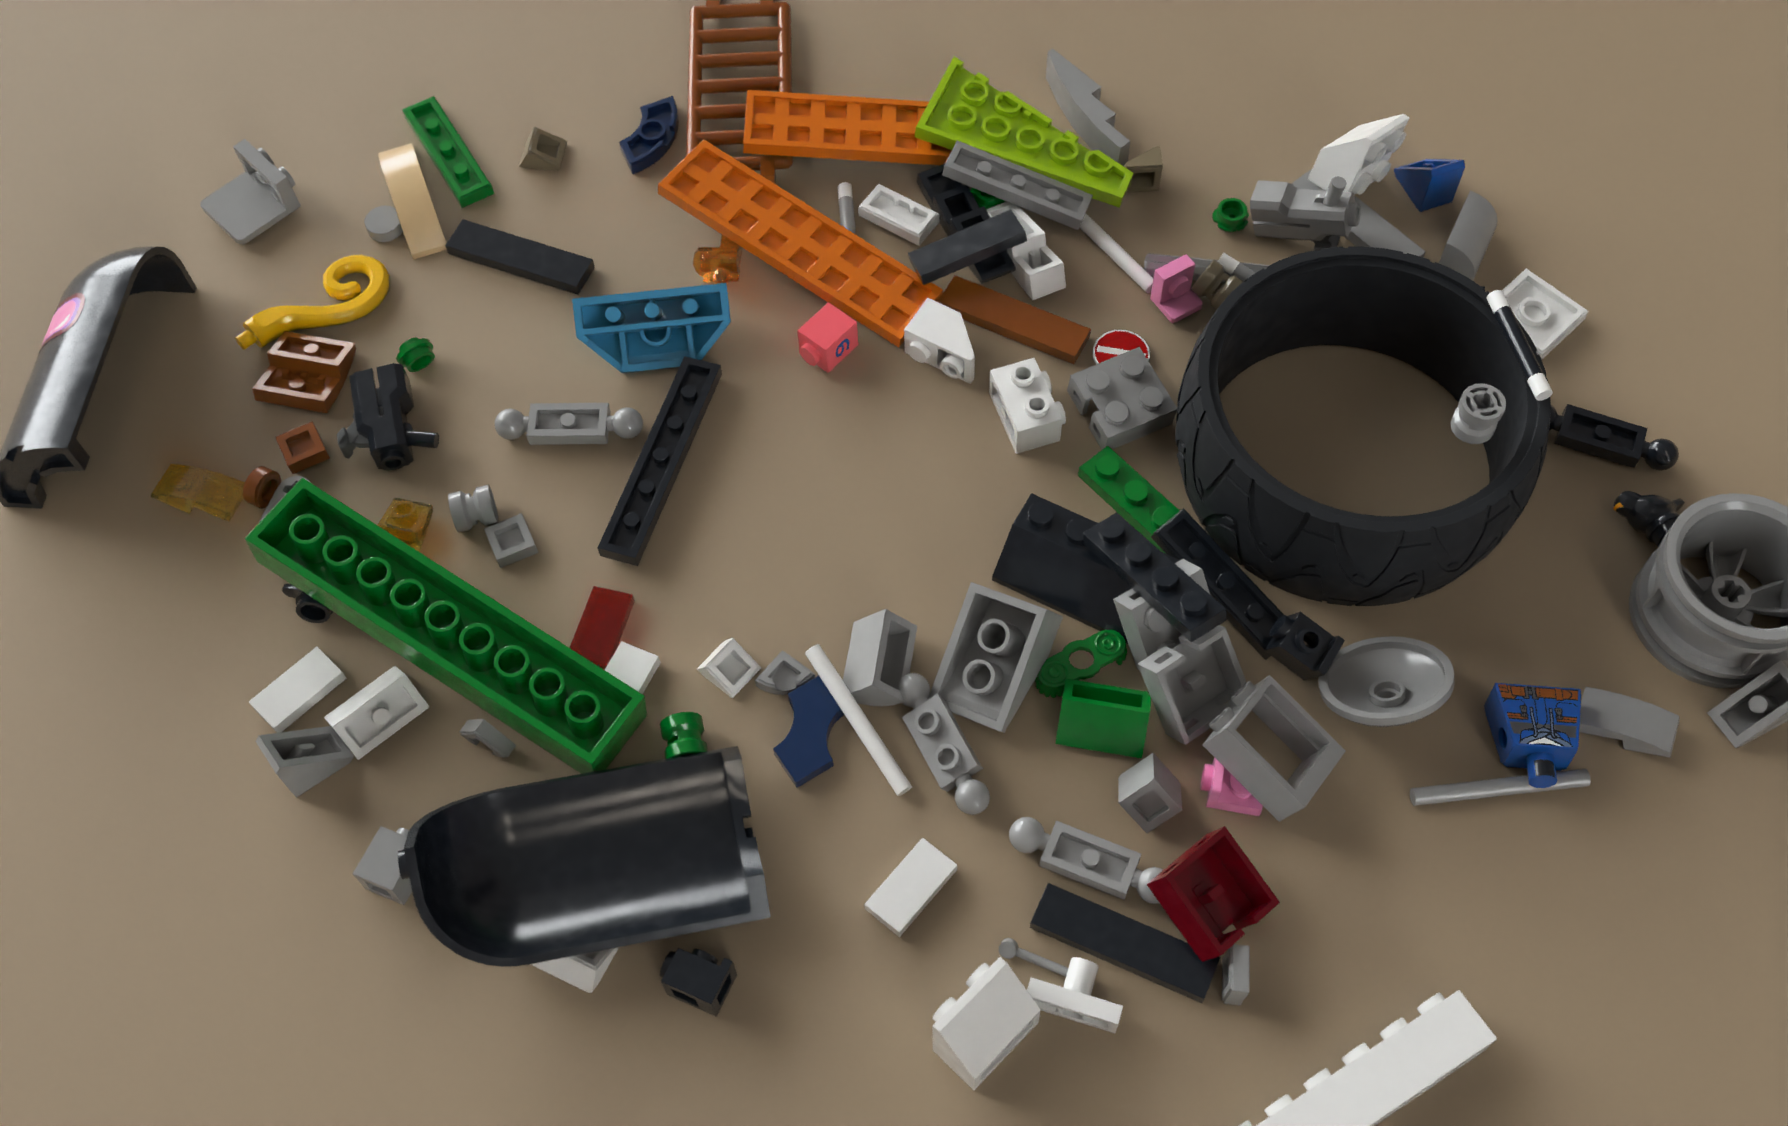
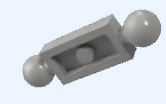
(568, 423)
(943, 744)
(1084, 858)

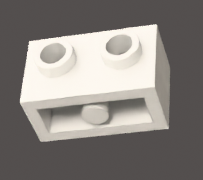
(1026, 405)

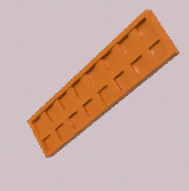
(837, 128)
(798, 240)

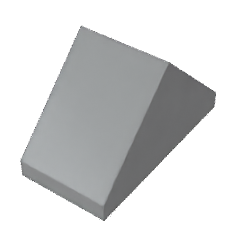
(304, 756)

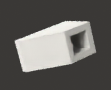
(940, 339)

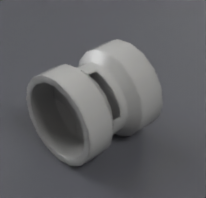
(1478, 413)
(469, 509)

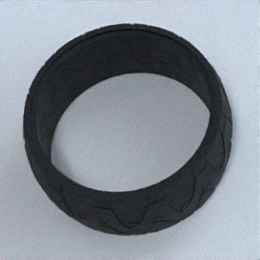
(1381, 305)

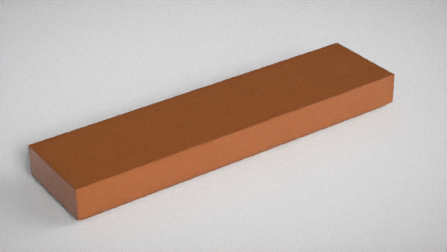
(1016, 319)

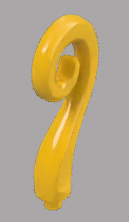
(272, 322)

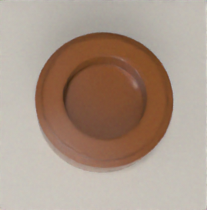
(261, 486)

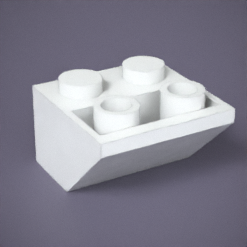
(1360, 154)
(984, 1022)

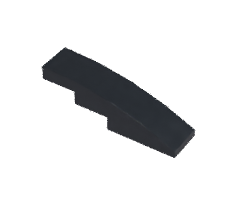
(959, 211)

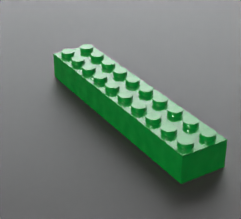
(448, 628)

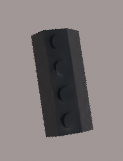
(1054, 567)

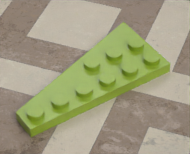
(1011, 129)

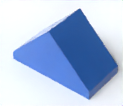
(1431, 181)

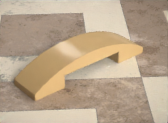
(412, 201)

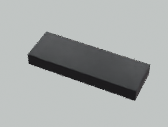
(967, 247)

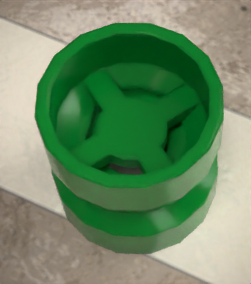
(683, 734)

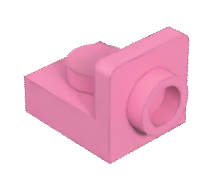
(1172, 289)
(1226, 791)

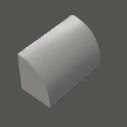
(1470, 236)
(879, 658)

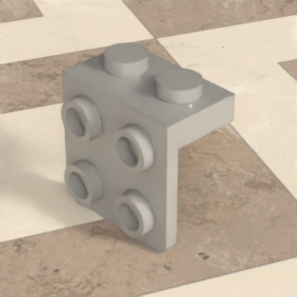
(254, 198)

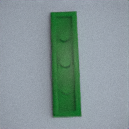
(448, 152)

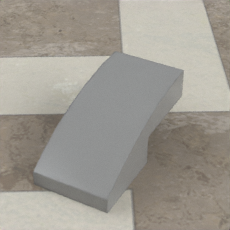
(1625, 718)

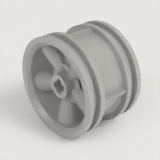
(1704, 624)

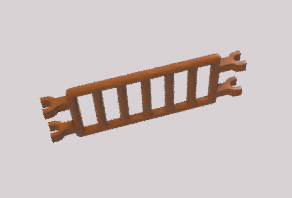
(697, 61)

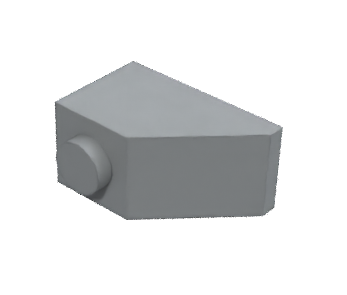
(1755, 707)

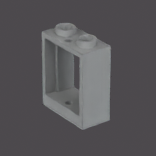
(1294, 727)

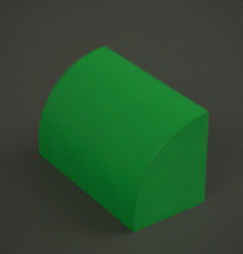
(1103, 718)

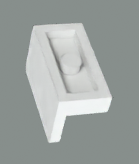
(377, 712)

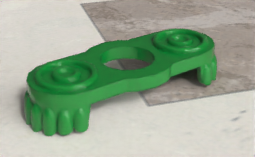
(1105, 648)

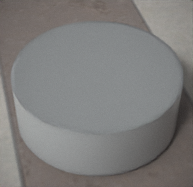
(383, 224)

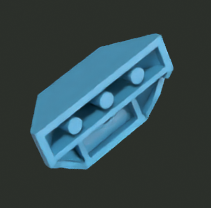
(653, 326)

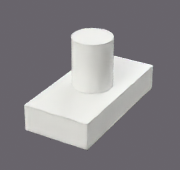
(1075, 998)

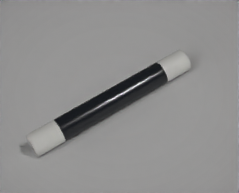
(1519, 345)

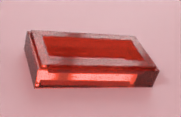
(602, 625)

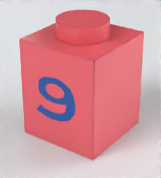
(827, 337)

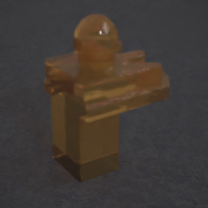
(719, 263)

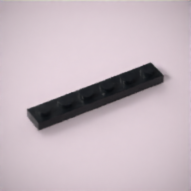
(660, 461)

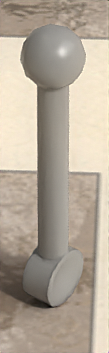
(1009, 949)

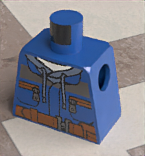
(1535, 728)

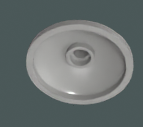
(1387, 681)

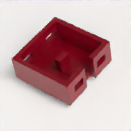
(1210, 891)

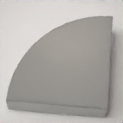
(783, 675)
(480, 730)

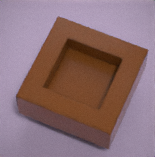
(302, 447)

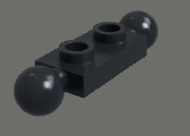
(1610, 438)

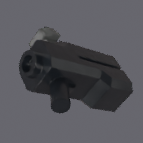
(382, 418)

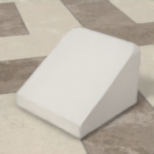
(729, 667)

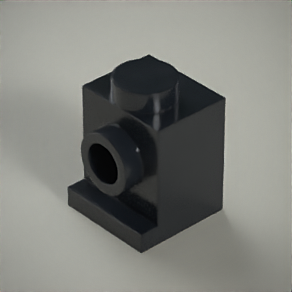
(1289, 647)
(697, 979)

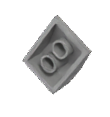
(994, 656)

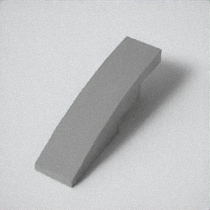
(1081, 104)

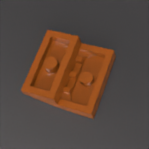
(305, 372)

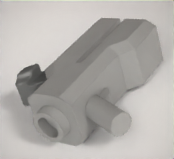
(1304, 214)

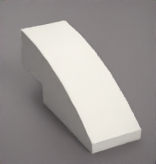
(1036, 265)

